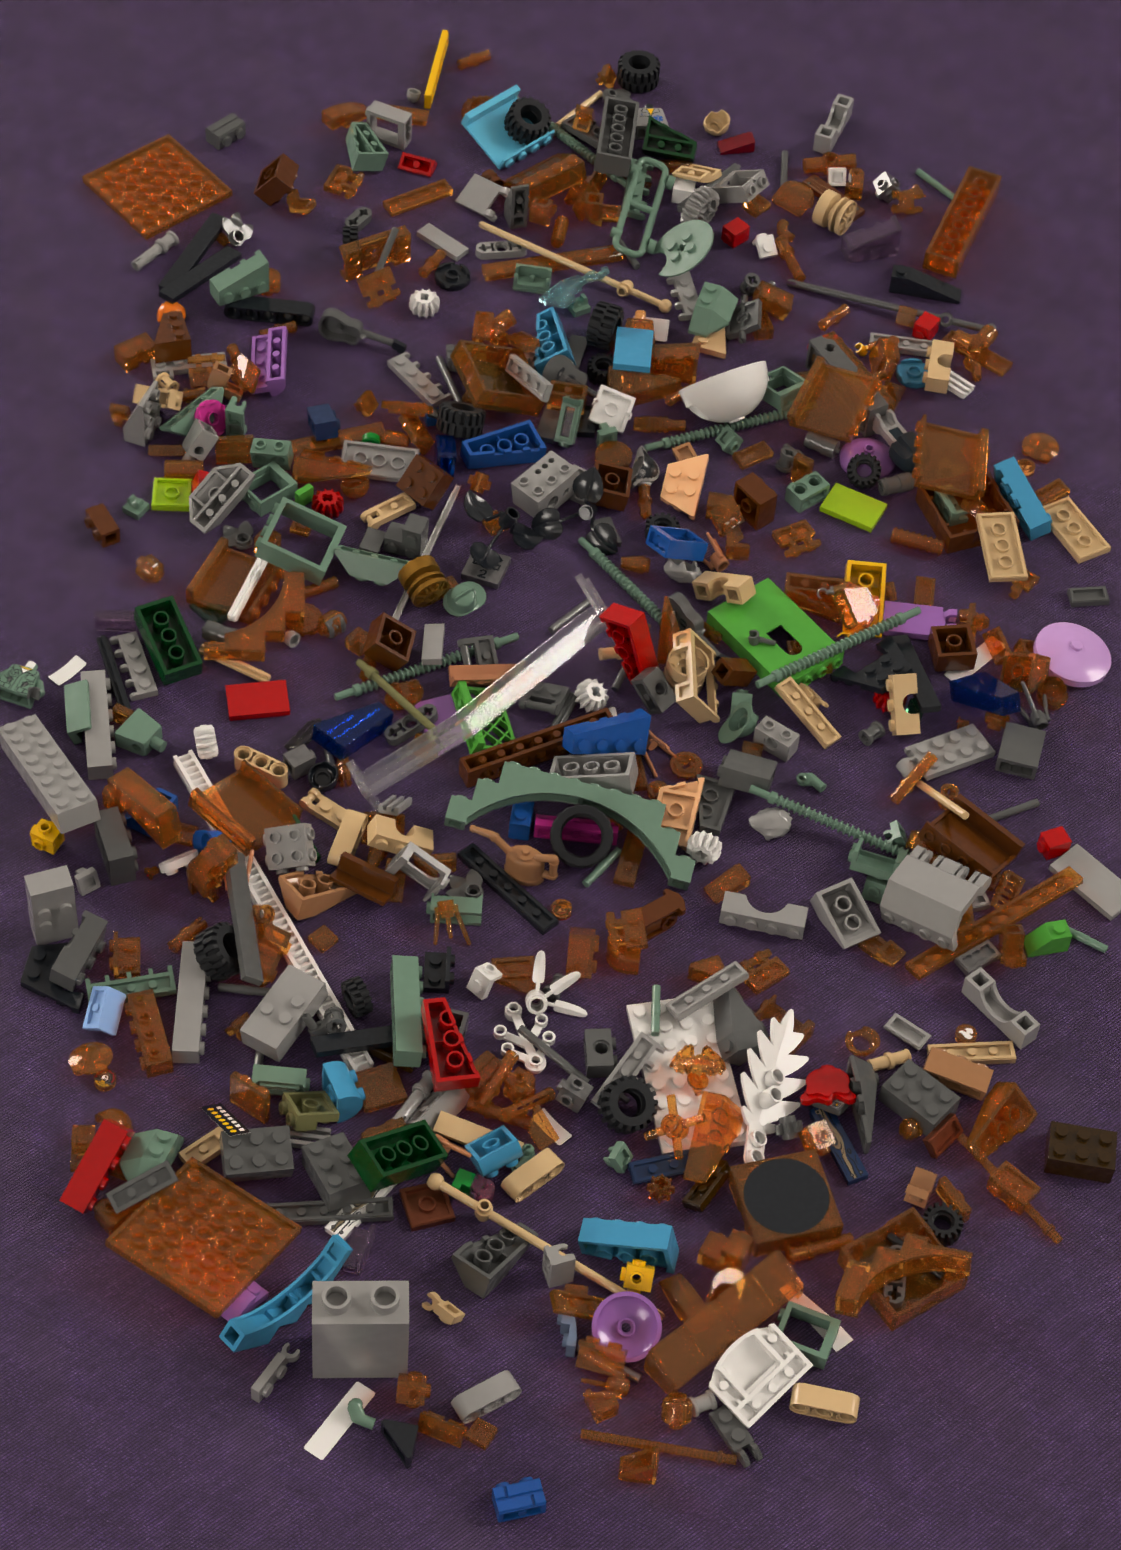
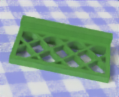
(461, 697)

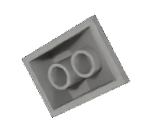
(845, 913)

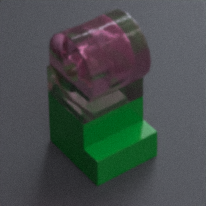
(474, 1185)

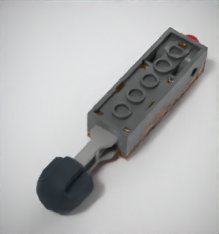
(880, 415)

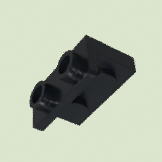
(437, 971)

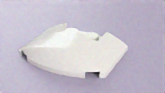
(757, 1372)

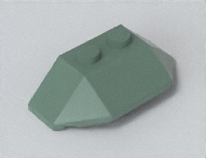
(712, 310)
(183, 420)
(369, 565)
(149, 1150)

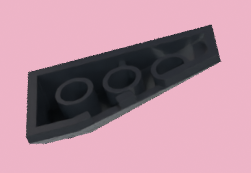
(918, 284)

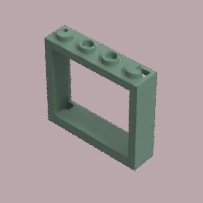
(288, 560)

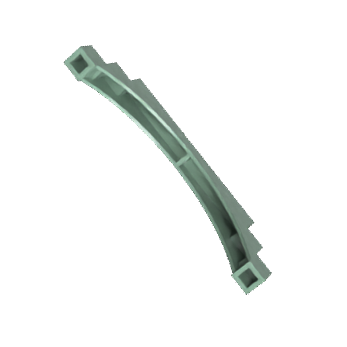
(631, 811)

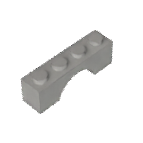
(829, 133)
(786, 922)
(983, 993)

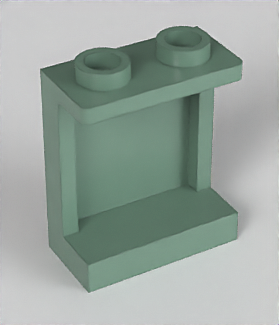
(873, 863)

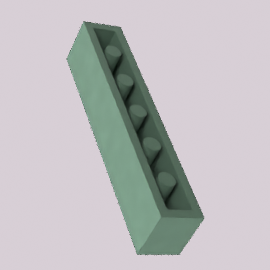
(406, 1011)

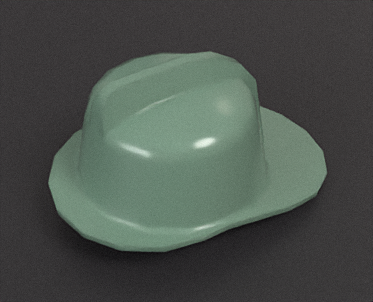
(464, 598)
(739, 723)

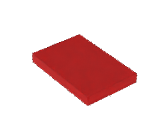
(257, 700)

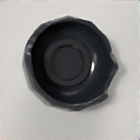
(323, 776)

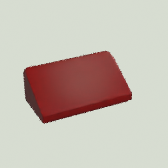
(417, 164)

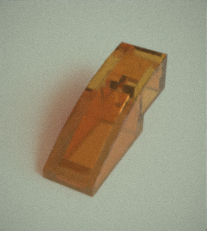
(343, 114)
(682, 1296)

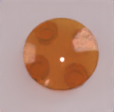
(1040, 447)
(409, 690)
(90, 1059)

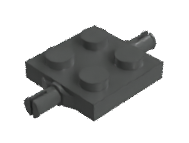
(745, 319)

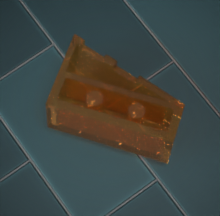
(803, 592)

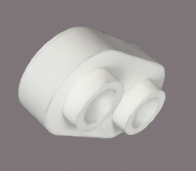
(171, 865)

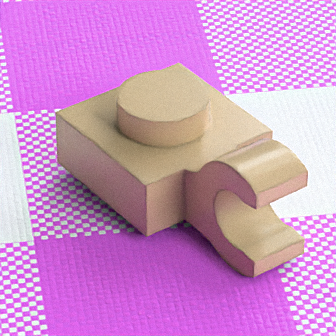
(814, 697)
(445, 1310)

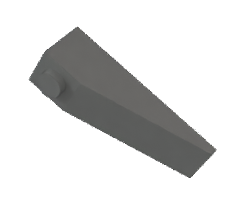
(736, 1027)
(864, 1084)
(489, 1260)

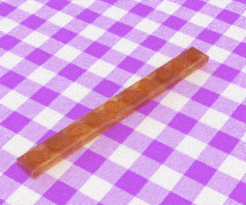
(989, 925)

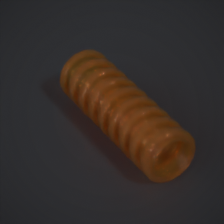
(917, 541)

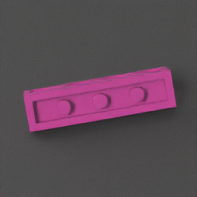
(575, 830)

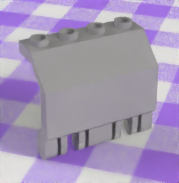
(931, 896)

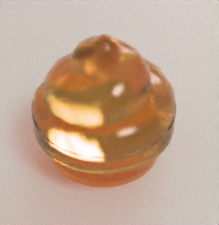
(910, 1129)

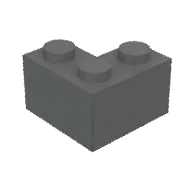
(407, 539)

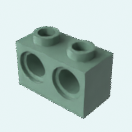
(268, 450)
(807, 491)

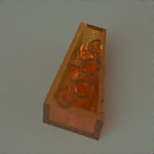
(676, 360)
(146, 806)

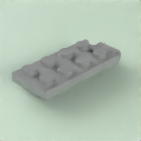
(953, 750)

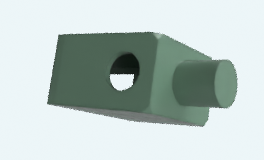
(140, 734)

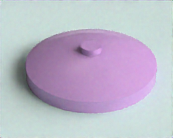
(1075, 654)

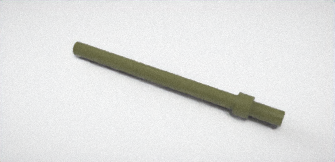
(372, 674)

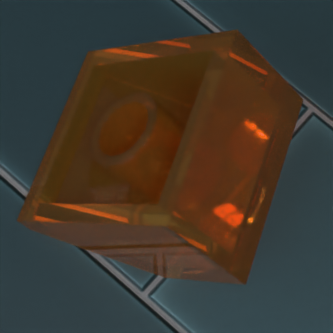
(1024, 667)

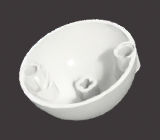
(728, 394)

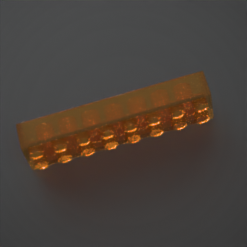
(962, 222)

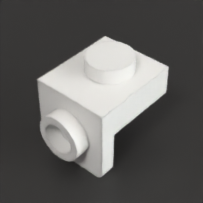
(765, 246)
(483, 979)

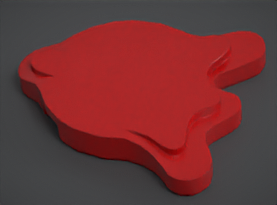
(827, 1085)

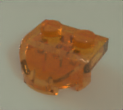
(794, 197)

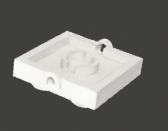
(612, 408)

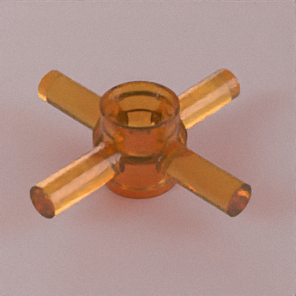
(681, 1129)

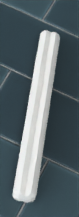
(246, 590)

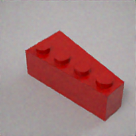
(632, 638)
(447, 1053)
(96, 1165)

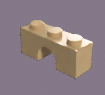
(938, 366)
(736, 587)
(901, 721)
(385, 836)

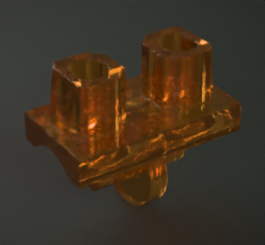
(976, 620)

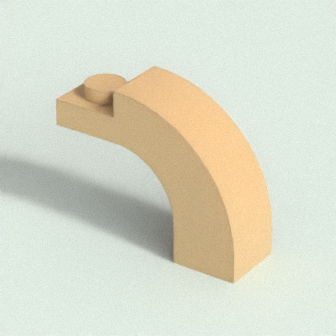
(169, 398)

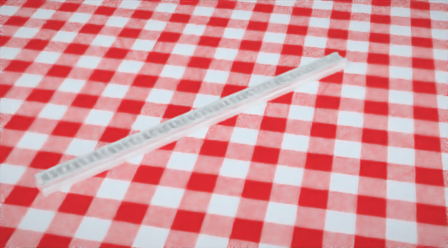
(263, 893)

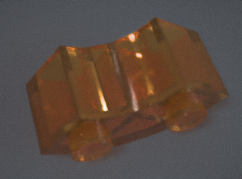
(213, 864)
(272, 945)

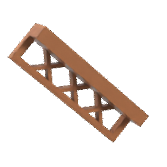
(477, 674)

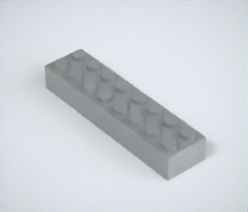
(49, 774)

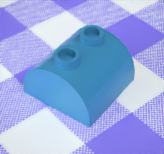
(341, 1088)
(494, 1151)

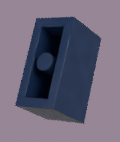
(323, 422)

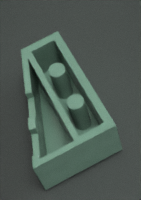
(365, 148)
(242, 281)

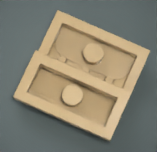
(697, 173)

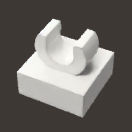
(837, 176)

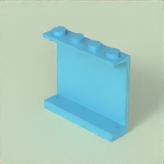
(487, 129)

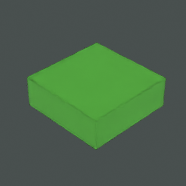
(304, 495)

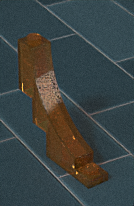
(249, 642)

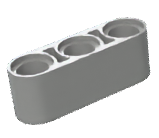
(486, 1397)

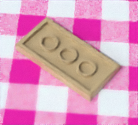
(1075, 531)
(1001, 547)

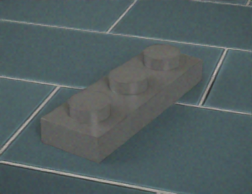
(142, 1187)

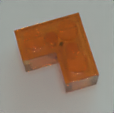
(581, 951)
(723, 1252)

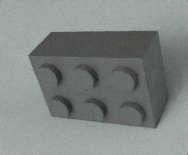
(115, 846)
(918, 1096)
(257, 1155)
(333, 1172)

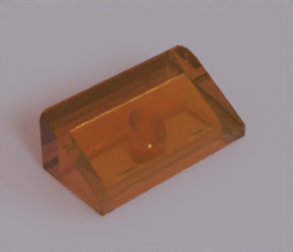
(996, 644)

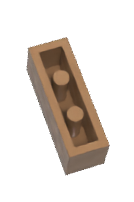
(958, 1073)

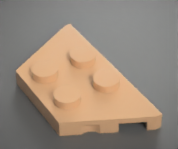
(684, 484)
(681, 807)

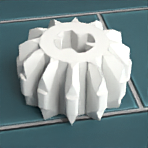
(424, 303)
(591, 695)
(206, 741)
(704, 847)

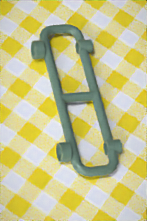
(666, 182)

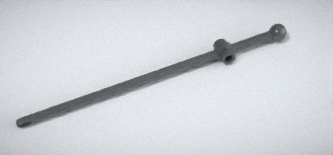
(885, 305)

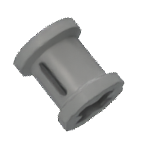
(703, 1403)

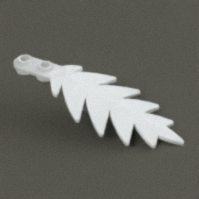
(769, 1084)

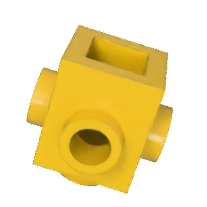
(46, 836)
(639, 1267)

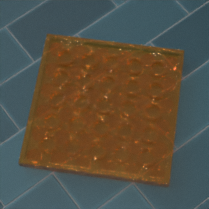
(157, 186)
(204, 1237)

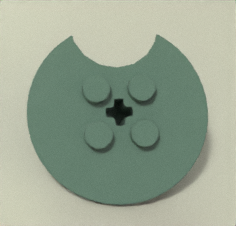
(685, 246)

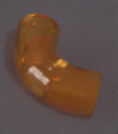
(501, 324)
(975, 342)

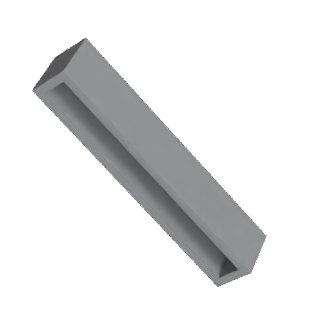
(98, 739)
(190, 1008)

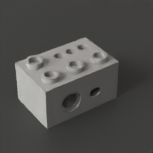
(544, 484)

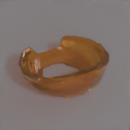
(868, 1034)

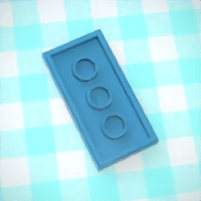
(633, 349)

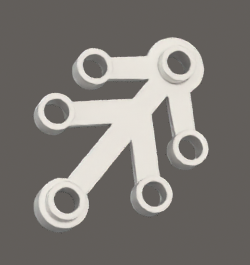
(531, 1055)

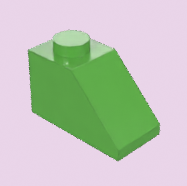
(1048, 939)

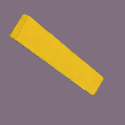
(436, 69)

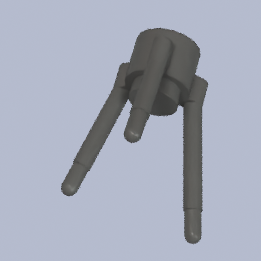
(1038, 718)

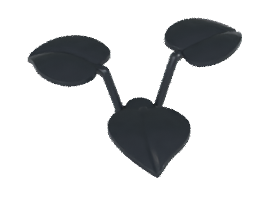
(590, 488)
(522, 535)

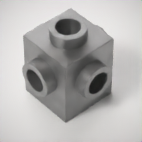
(884, 185)
(573, 1092)

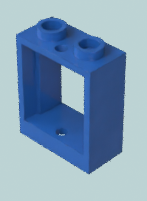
(676, 543)

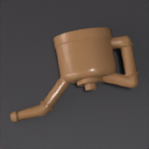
(523, 861)

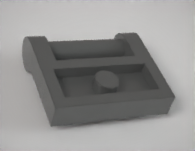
(483, 648)
(545, 698)

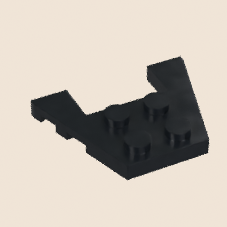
(874, 676)
(37, 974)

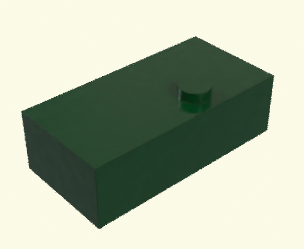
(168, 640)
(397, 1155)

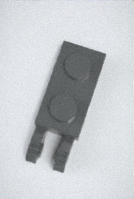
(734, 1435)

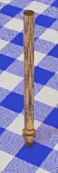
(1048, 1229)
(718, 1457)

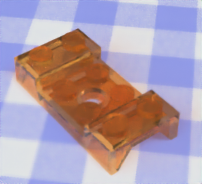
(360, 255)

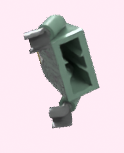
(21, 684)

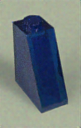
(445, 453)

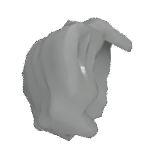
(681, 570)
(771, 822)

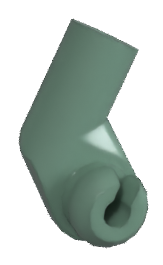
(810, 779)
(528, 1153)
(357, 1414)

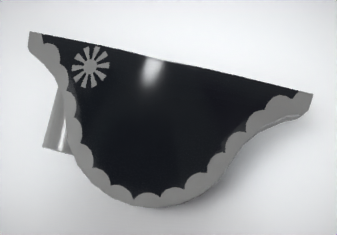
(644, 469)

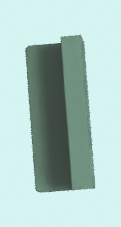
(77, 709)

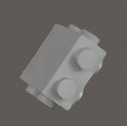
(289, 848)

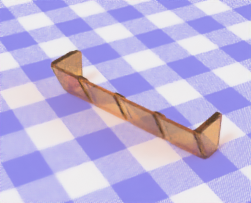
(722, 1322)

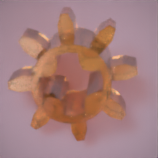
(479, 482)
(996, 721)
(660, 1188)

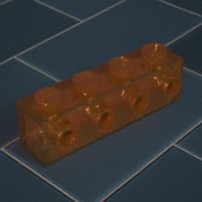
(149, 1032)

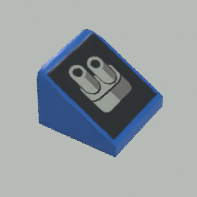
(431, 419)

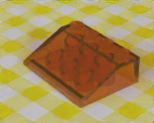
(550, 176)

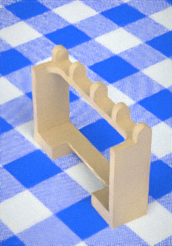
(687, 691)

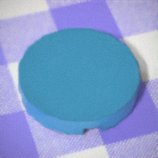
(911, 373)

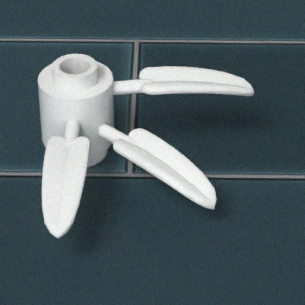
(556, 988)

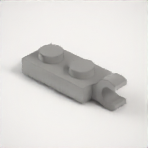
(274, 1371)

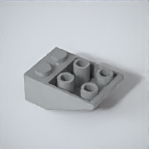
(144, 418)

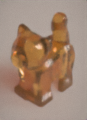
(906, 200)

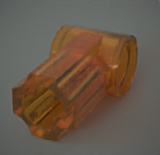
(269, 915)

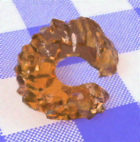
(707, 1063)

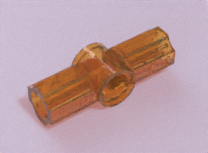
(829, 159)

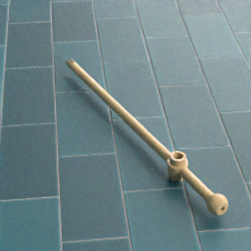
(623, 288)
(484, 1210)

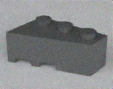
(79, 952)

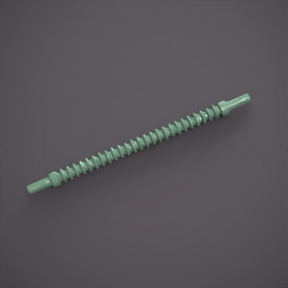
(666, 442)
(622, 580)
(782, 673)
(358, 689)
(772, 797)

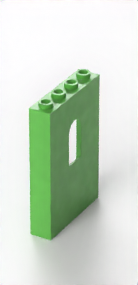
(764, 613)

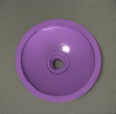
(871, 446)
(630, 1309)

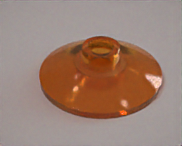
(675, 164)

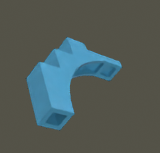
(261, 1324)

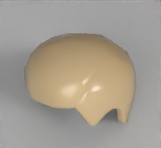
(717, 123)

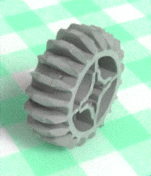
(701, 205)

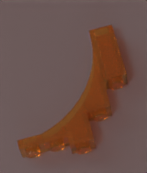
(915, 1257)

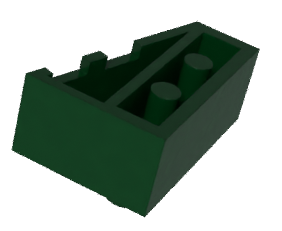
(668, 143)

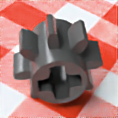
(788, 1127)

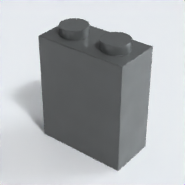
(1020, 750)
(742, 770)

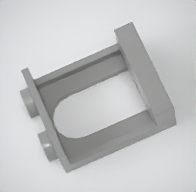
(401, 862)

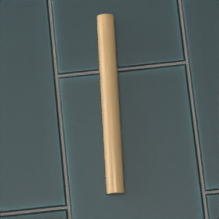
(587, 103)
(942, 799)

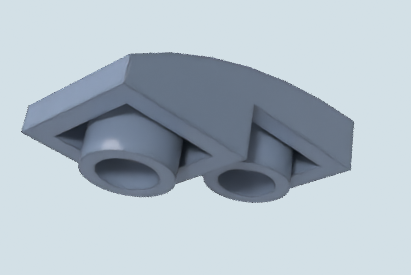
(569, 1330)

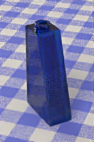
(985, 693)
(352, 730)

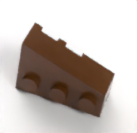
(172, 338)

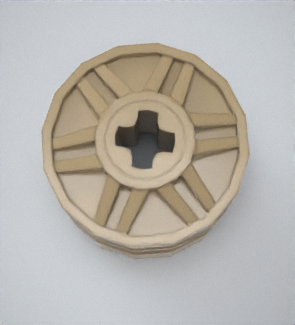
(834, 212)
(676, 668)

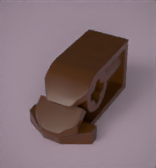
(662, 913)

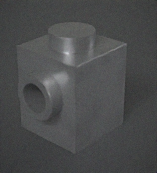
(299, 761)

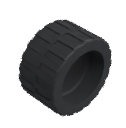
(581, 811)

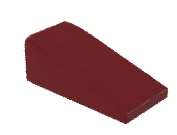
(737, 144)

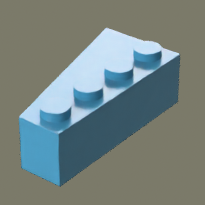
(551, 338)
(1022, 498)
(630, 1241)

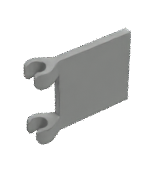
(480, 195)

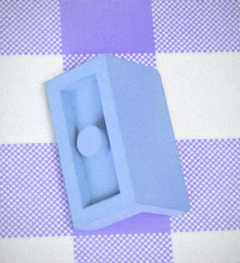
(104, 1010)

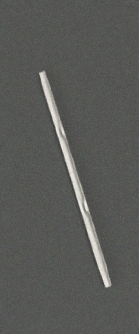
(404, 599)

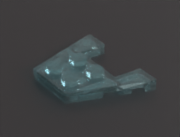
(563, 292)

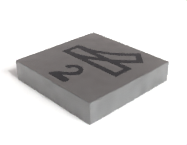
(489, 578)

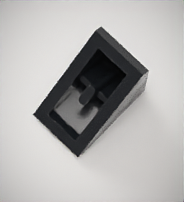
(401, 1438)

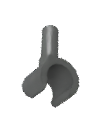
(754, 638)

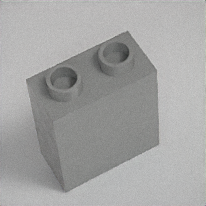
(360, 1329)

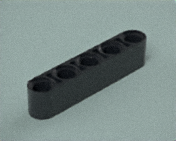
(271, 310)

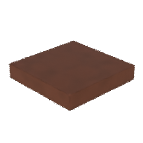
(426, 1207)

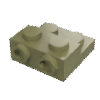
(306, 1109)

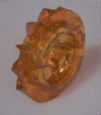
(683, 758)

